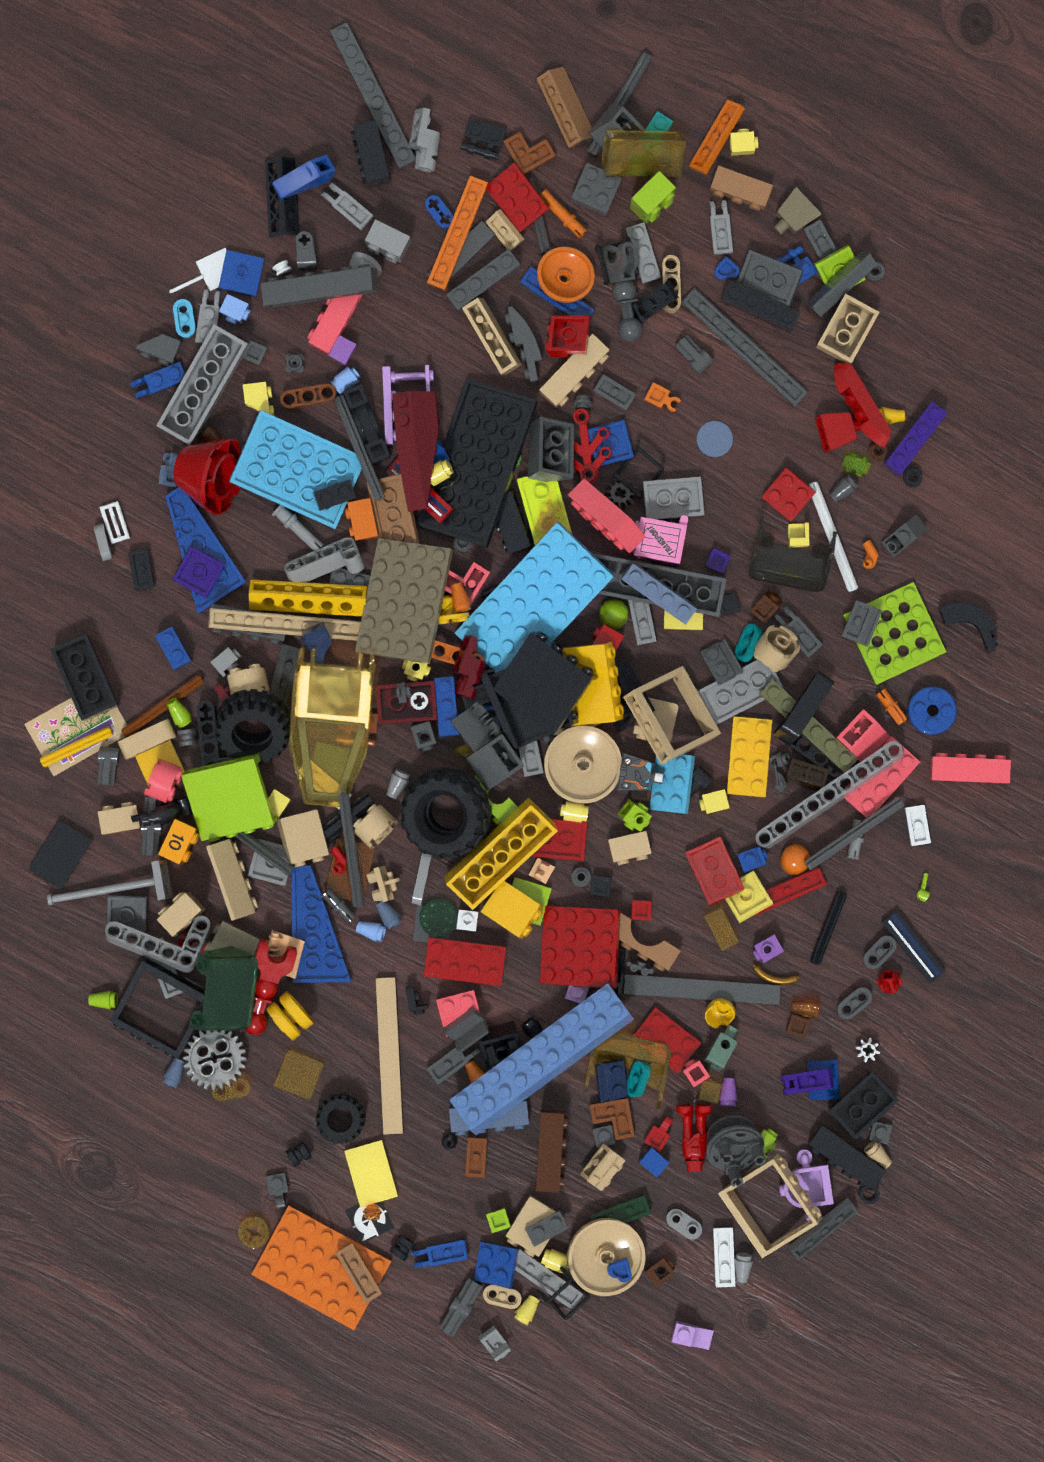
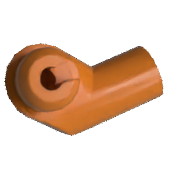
(871, 556)

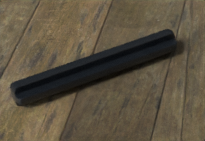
(828, 928)

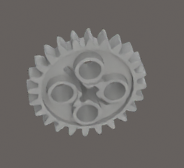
(218, 1076)

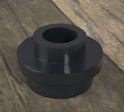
(912, 471)

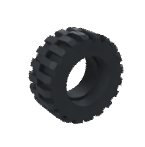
(253, 706)

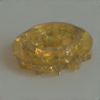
(262, 1229)

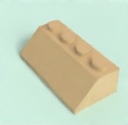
(231, 879)

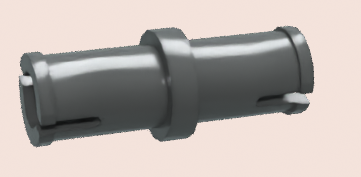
(338, 905)

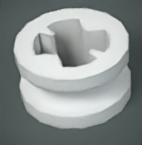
(282, 268)
(414, 697)

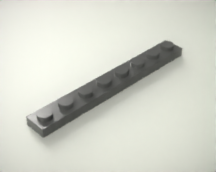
(373, 95)

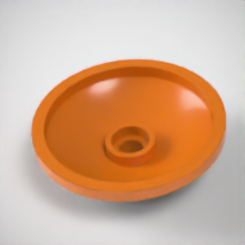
(572, 266)

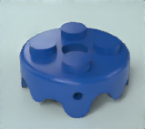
(922, 720)

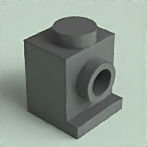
(423, 728)

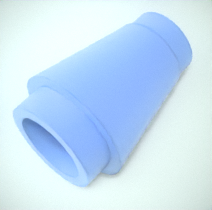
(371, 930)

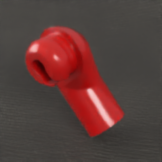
(340, 861)

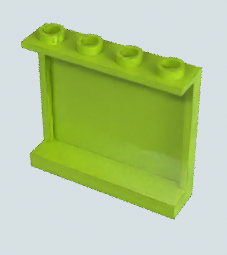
(228, 798)

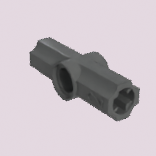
(152, 833)
(460, 1307)

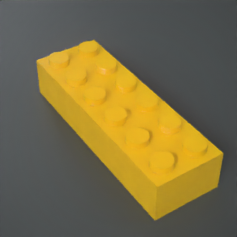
(500, 853)

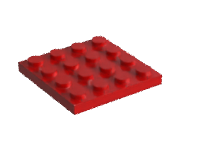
(580, 946)

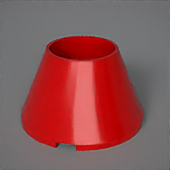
(205, 471)

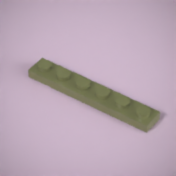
(814, 731)

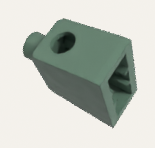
(716, 1055)

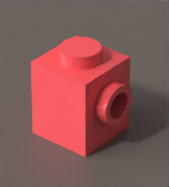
(695, 1072)

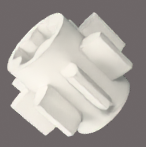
(864, 1045)

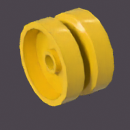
(287, 1017)

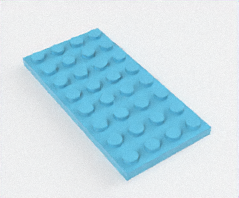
(536, 596)

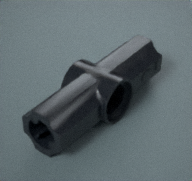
(358, 809)

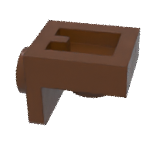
(767, 606)

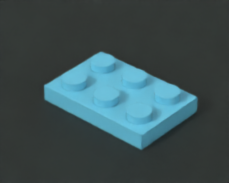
(676, 788)

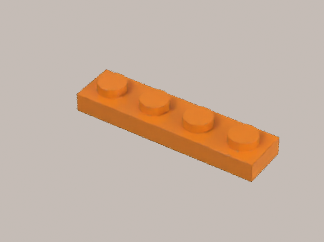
(716, 137)

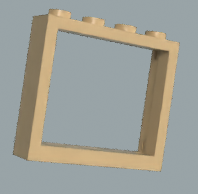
(650, 725)
(747, 1222)

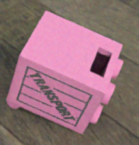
(662, 541)

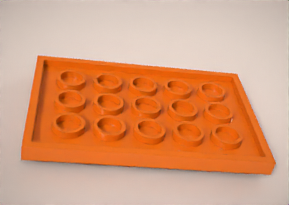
(305, 1266)

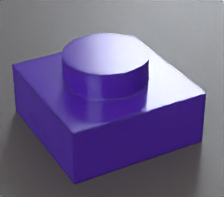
(717, 561)

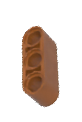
(299, 393)

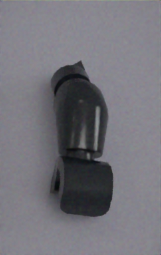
(165, 813)

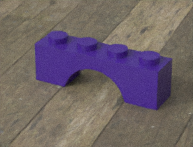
(915, 439)

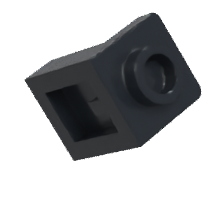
(413, 998)

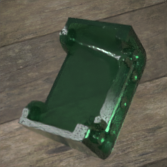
(227, 989)

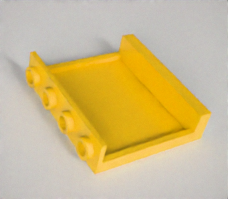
(602, 697)

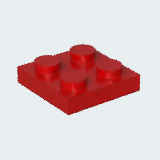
(788, 494)

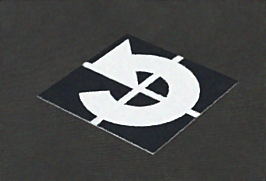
(366, 1228)

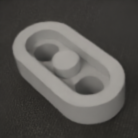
(684, 1223)

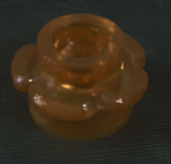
(372, 1212)

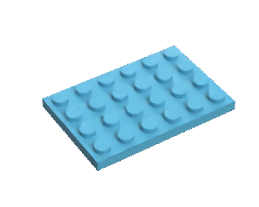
(292, 464)

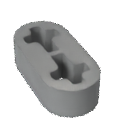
(103, 542)

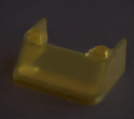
(632, 1050)

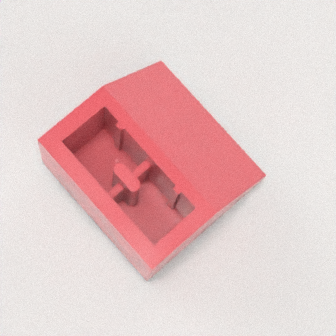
(863, 735)

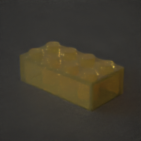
(643, 153)

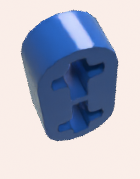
(442, 209)

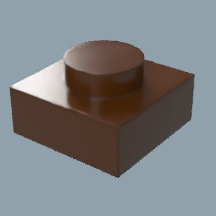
(798, 1026)

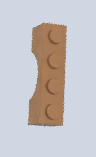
(662, 953)

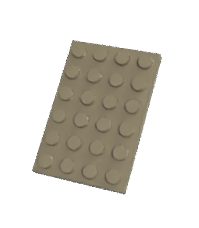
(404, 600)

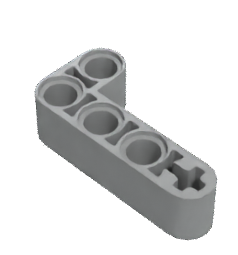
(325, 560)

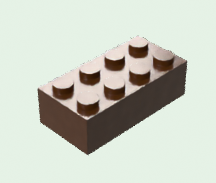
(550, 1151)

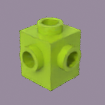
(635, 815)

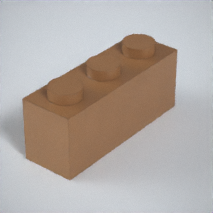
(740, 188)

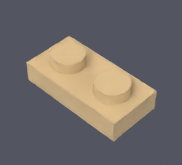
(504, 230)

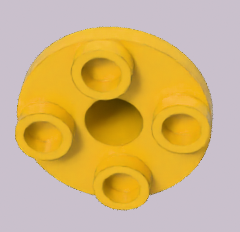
(448, 612)

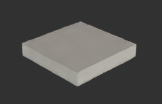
(264, 870)

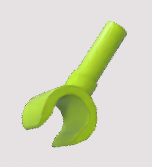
(922, 893)

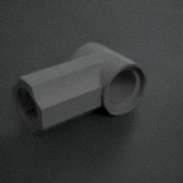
(697, 358)
(108, 760)

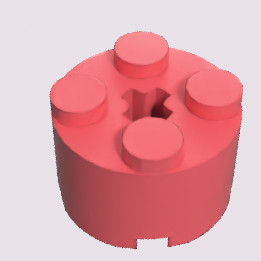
(163, 780)

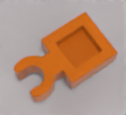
(659, 396)

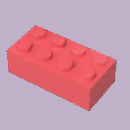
(605, 516)

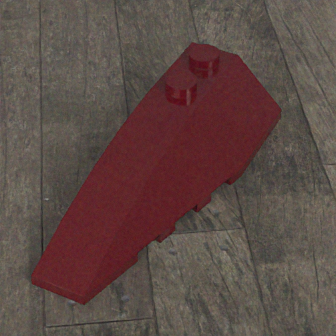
(416, 441)

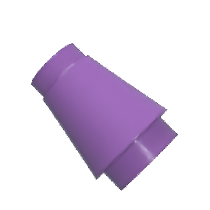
(728, 1093)

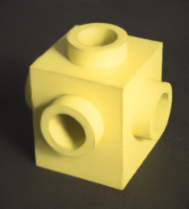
(415, 675)

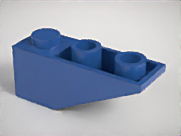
(307, 176)

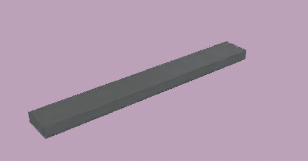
(744, 347)
(701, 989)

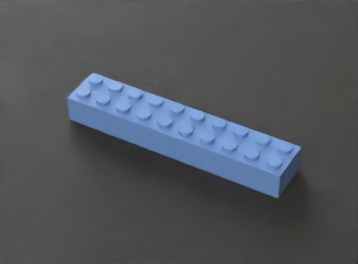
(541, 1059)

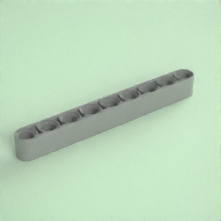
(840, 793)

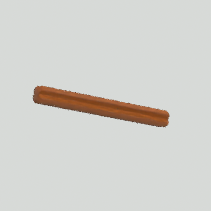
(161, 707)

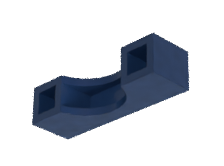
(317, 638)

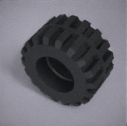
(328, 1131)

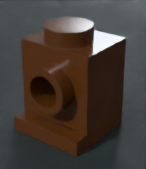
(656, 1277)

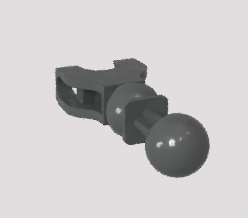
(621, 272)

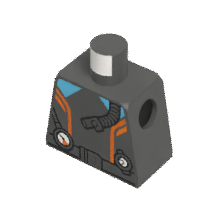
(637, 774)

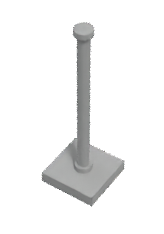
(160, 879)

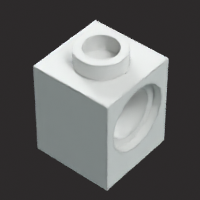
(467, 920)

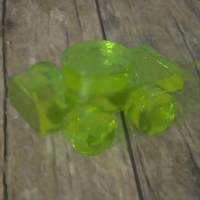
(851, 463)

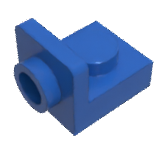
(752, 858)

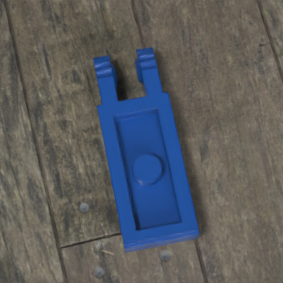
(160, 380)
(442, 1253)

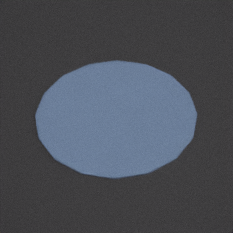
(714, 438)

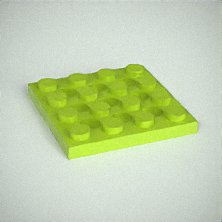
(925, 630)

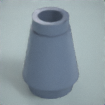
(389, 915)
(174, 1073)

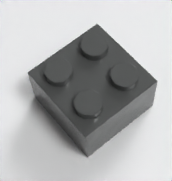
(596, 190)

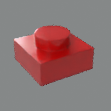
(641, 910)

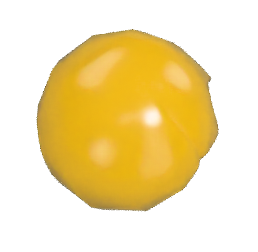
(719, 1012)

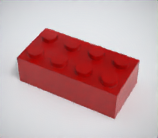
(464, 961)

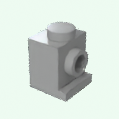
(226, 661)

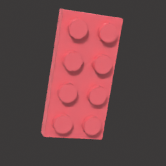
(876, 791)

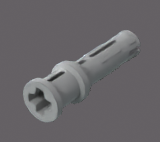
(290, 521)

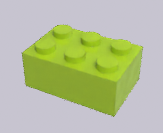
(652, 198)

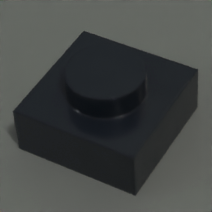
(729, 605)
(601, 886)

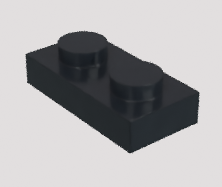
(334, 495)
(141, 569)

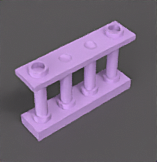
(388, 378)

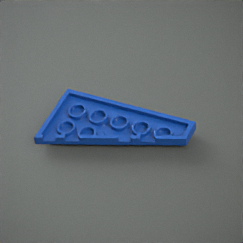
(321, 953)

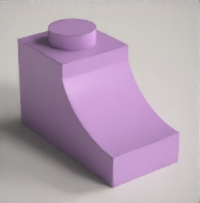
(691, 1335)

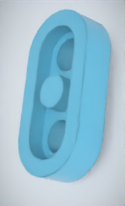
(184, 319)

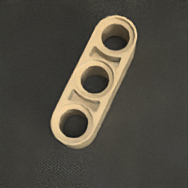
(672, 274)
(147, 739)

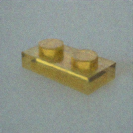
(721, 929)

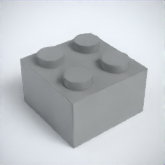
(387, 241)

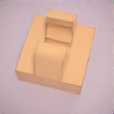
(541, 870)

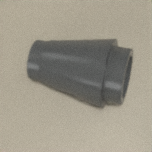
(844, 488)

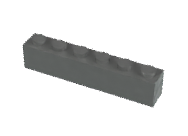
(319, 287)

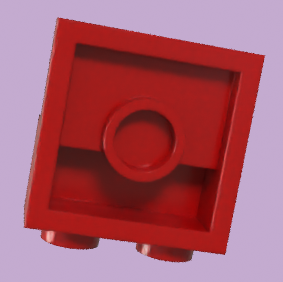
(567, 336)

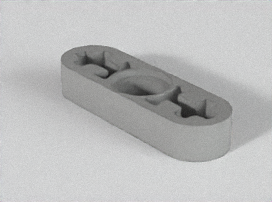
(421, 879)

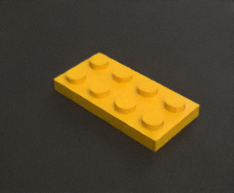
(749, 756)

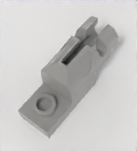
(424, 141)

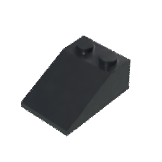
(499, 1043)

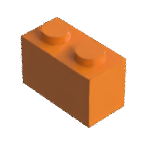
(362, 520)

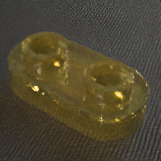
(232, 1092)

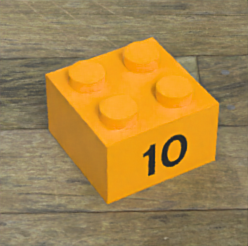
(179, 842)

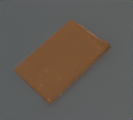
(340, 883)

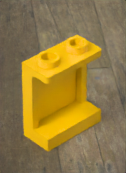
(512, 910)

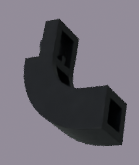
(973, 615)

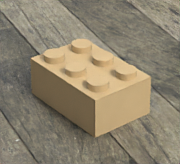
(847, 329)
(180, 914)

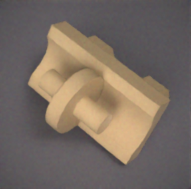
(385, 882)

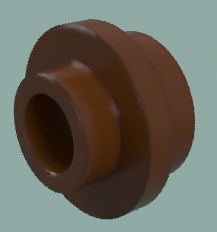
(873, 446)

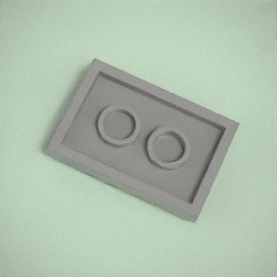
(673, 498)

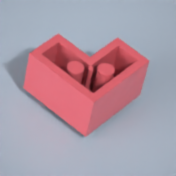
(471, 583)

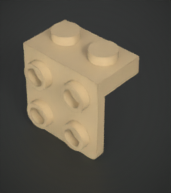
(666, 716)

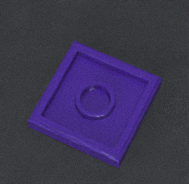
(198, 572)

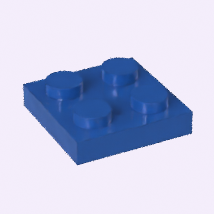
(496, 1264)

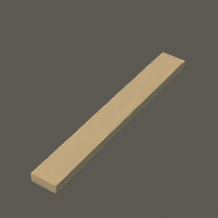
(280, 623)
(389, 1055)

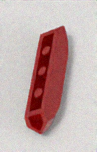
(861, 403)

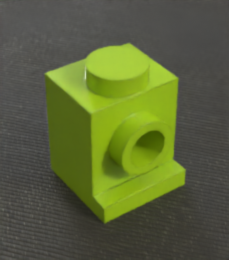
(769, 1140)

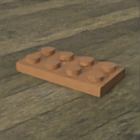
(391, 513)

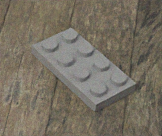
(738, 693)

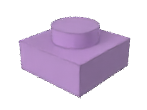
(576, 993)

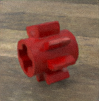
(889, 981)

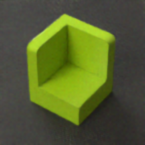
(498, 1220)

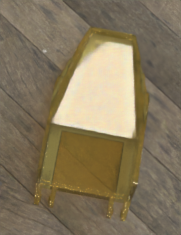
(330, 726)

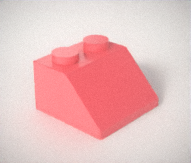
(456, 1005)

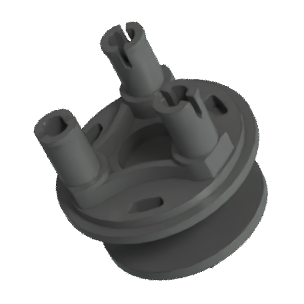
(734, 1146)

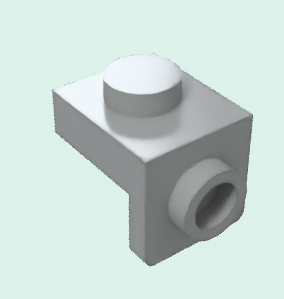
(495, 1343)

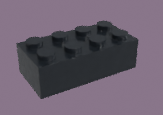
(84, 677)

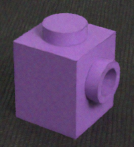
(767, 949)

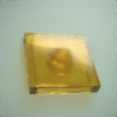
(298, 1074)

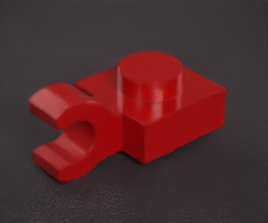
(658, 1136)

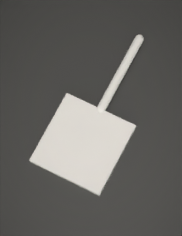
(210, 269)

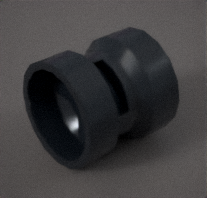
(299, 1153)
(402, 1247)

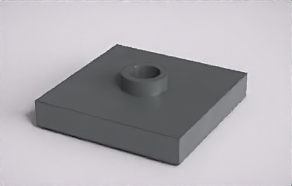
(127, 910)

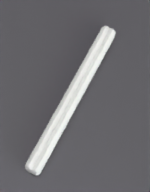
(829, 527)

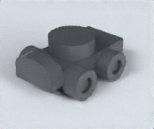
(640, 966)

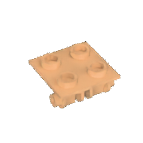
(278, 944)

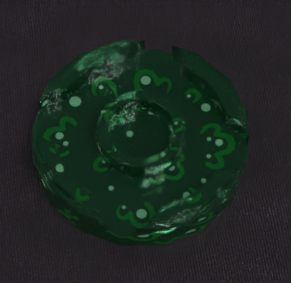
(438, 917)

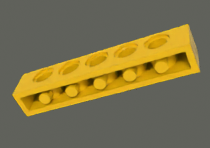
(307, 597)

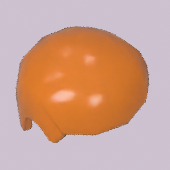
(793, 859)

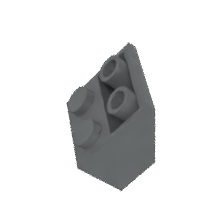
(614, 118)
(494, 762)

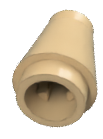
(877, 1154)

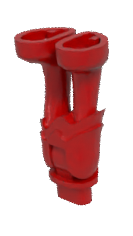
(694, 1144)

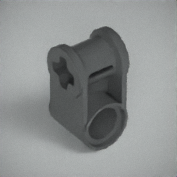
(306, 254)

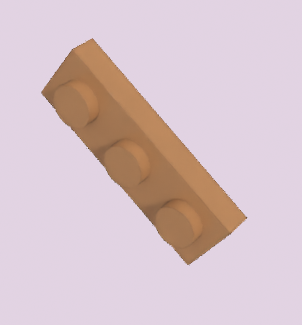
(358, 1273)

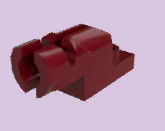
(468, 667)

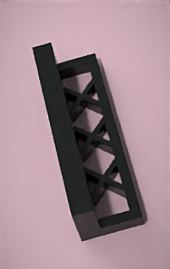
(288, 209)

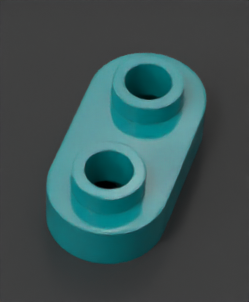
(747, 641)
(638, 1078)

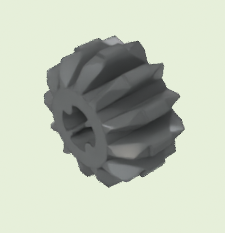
(618, 500)

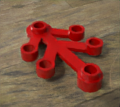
(588, 449)

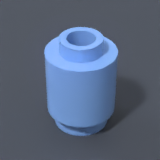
(345, 379)

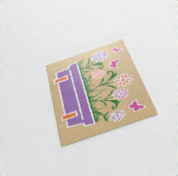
(63, 726)

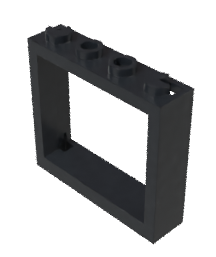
(173, 980)

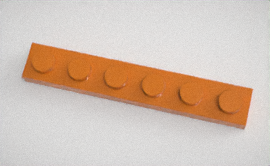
(457, 233)

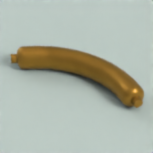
(774, 979)

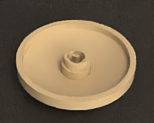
(582, 764)
(597, 1246)

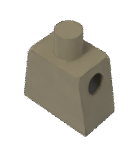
(796, 213)

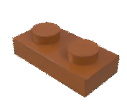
(476, 1157)

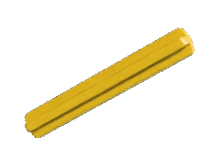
(76, 746)

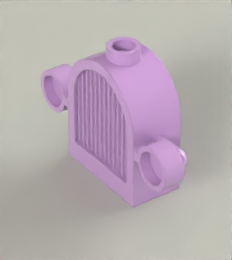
(813, 1179)

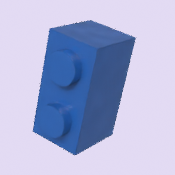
(173, 648)

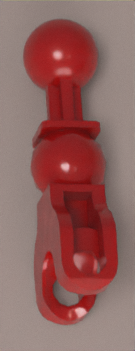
(267, 983)

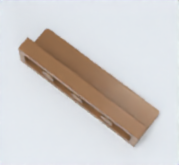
(565, 106)

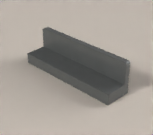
(842, 282)

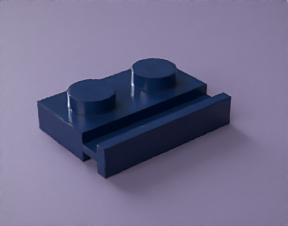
(611, 1080)

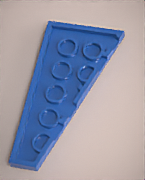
(194, 531)

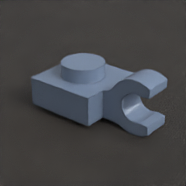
(166, 471)

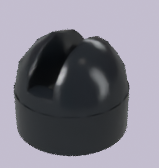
(453, 1142)

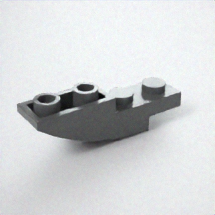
(522, 336)

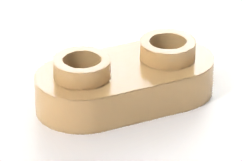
(501, 1297)

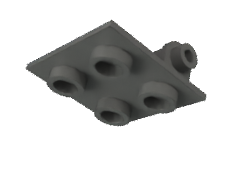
(476, 726)

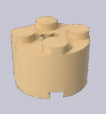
(776, 648)
(248, 679)
(374, 826)

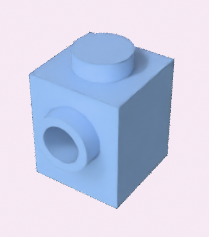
(234, 310)

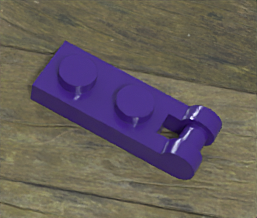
(808, 1081)

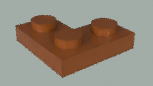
(526, 157)
(617, 1112)

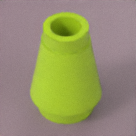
(179, 713)
(104, 1000)

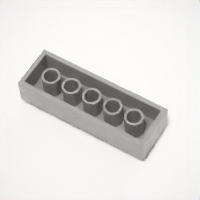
(203, 385)

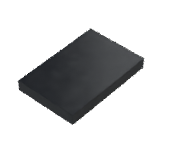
(60, 854)

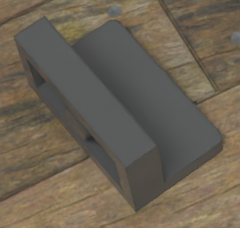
(467, 1029)

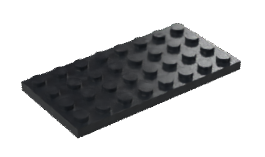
(483, 453)

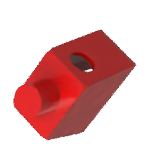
(836, 430)

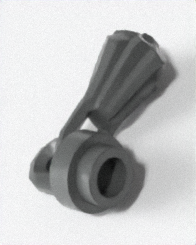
(781, 761)

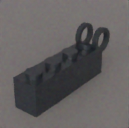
(849, 1159)

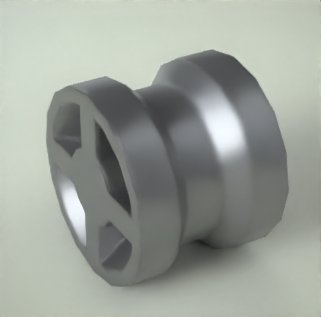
(187, 737)

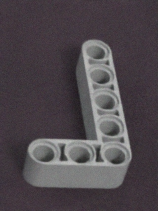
(160, 945)

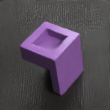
(343, 350)

